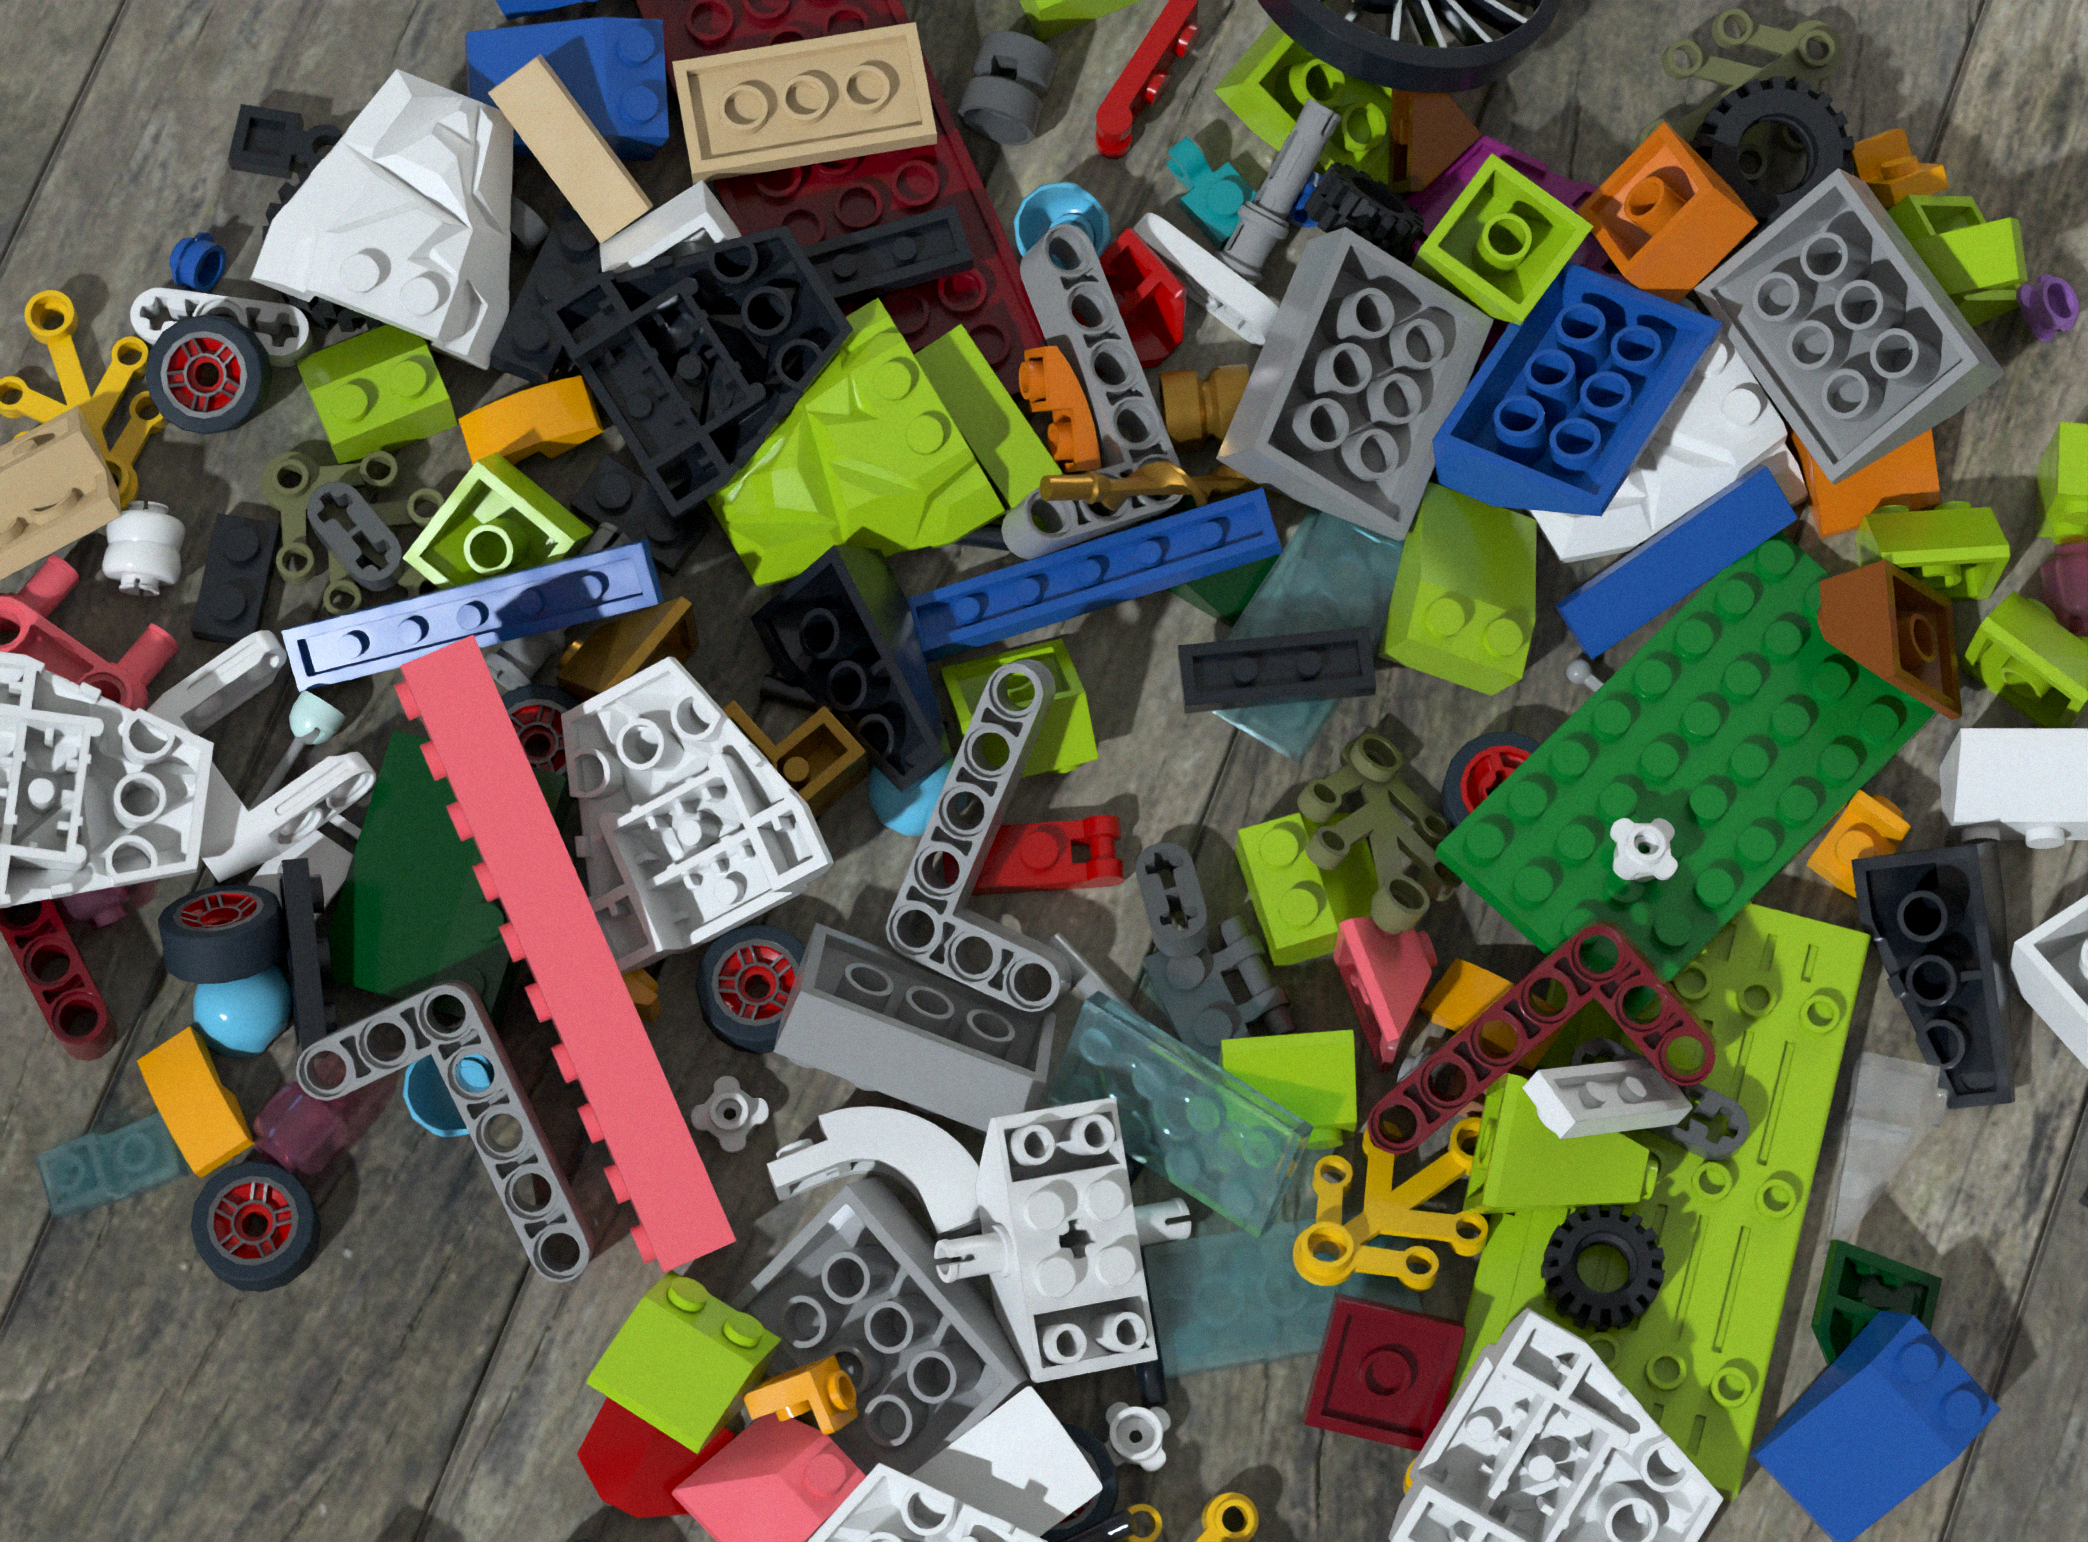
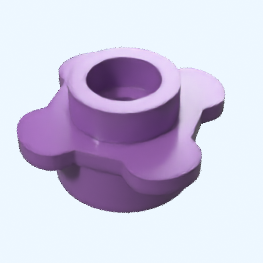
(2048, 306)

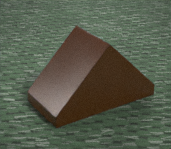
(1425, 138)

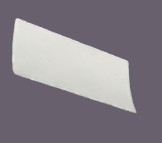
(1015, 1466)

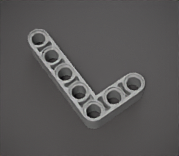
(1122, 402)
(971, 846)
(475, 1104)

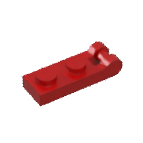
(1145, 76)
(1040, 857)

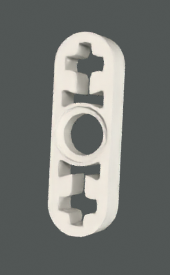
(1210, 281)
(268, 316)

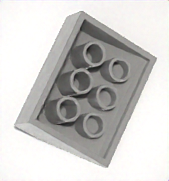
(1847, 328)
(1355, 384)
(916, 1348)

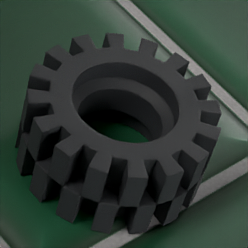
(1365, 208)
(1610, 1229)

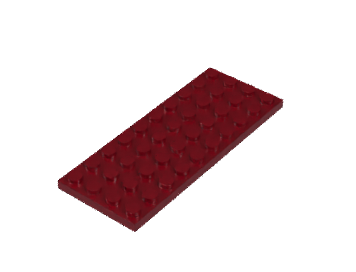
(869, 189)

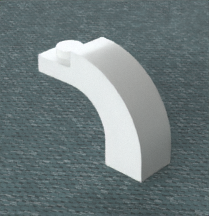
(892, 1146)

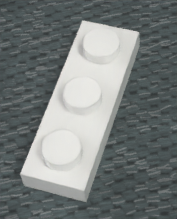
(1605, 1098)

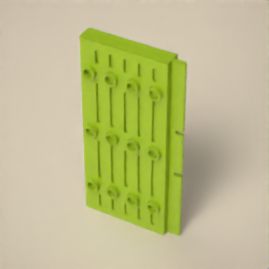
(1698, 1360)

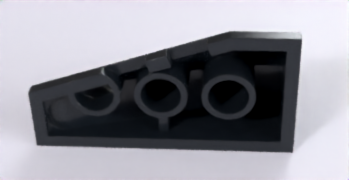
(857, 652)
(1946, 952)

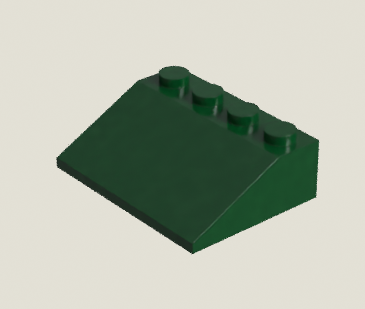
(412, 897)

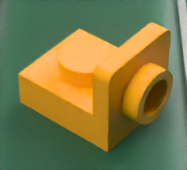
(1892, 170)
(1864, 830)
(812, 1386)

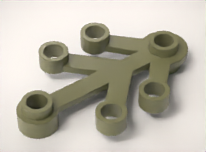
(1792, 64)
(293, 508)
(1373, 767)

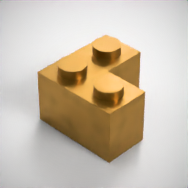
(814, 759)

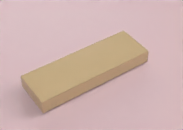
(570, 148)

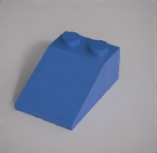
(605, 64)
(1875, 1426)

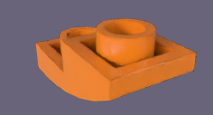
(1052, 386)

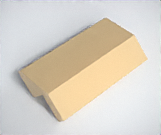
(52, 490)

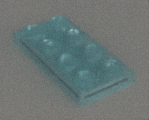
(1323, 581)
(1183, 1114)
(1242, 1301)

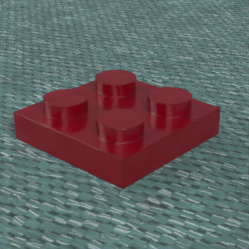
(1382, 1372)

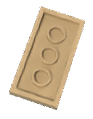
(804, 102)

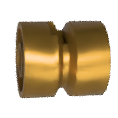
(1200, 407)

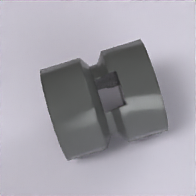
(1009, 83)

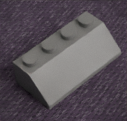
(912, 1032)

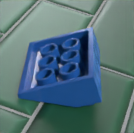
(1571, 396)

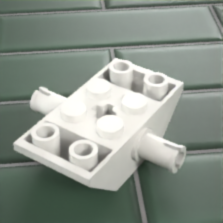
(1066, 1177)

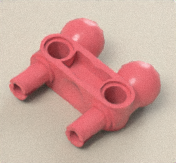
(67, 657)

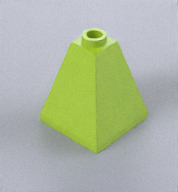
(1529, 1168)

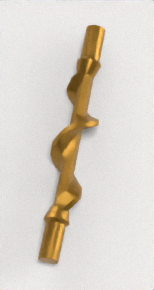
(1151, 479)

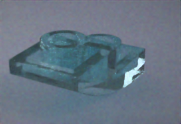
(110, 1167)

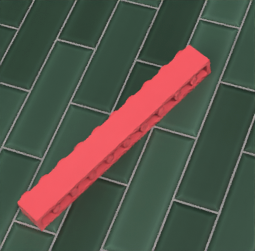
(566, 954)

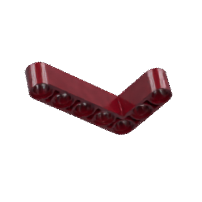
(71, 994)
(1535, 1025)

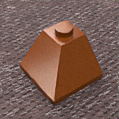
(1895, 631)

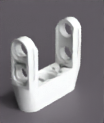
(230, 834)

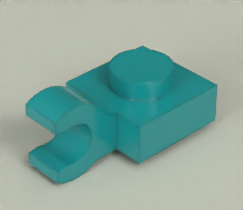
(1211, 195)

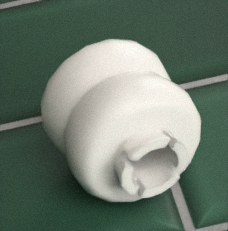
(144, 549)

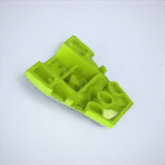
(857, 465)

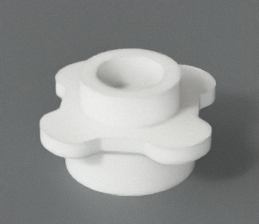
(1640, 867)
(730, 1133)
(1149, 1423)

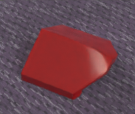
(1147, 298)
(639, 1464)

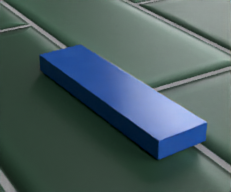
(1676, 561)

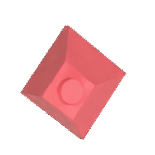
(1384, 981)
(770, 1484)

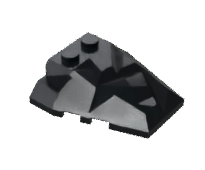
(702, 354)

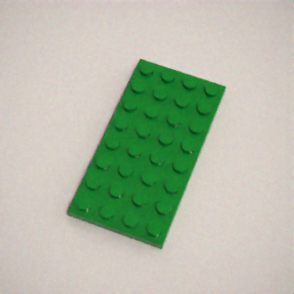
(1722, 727)

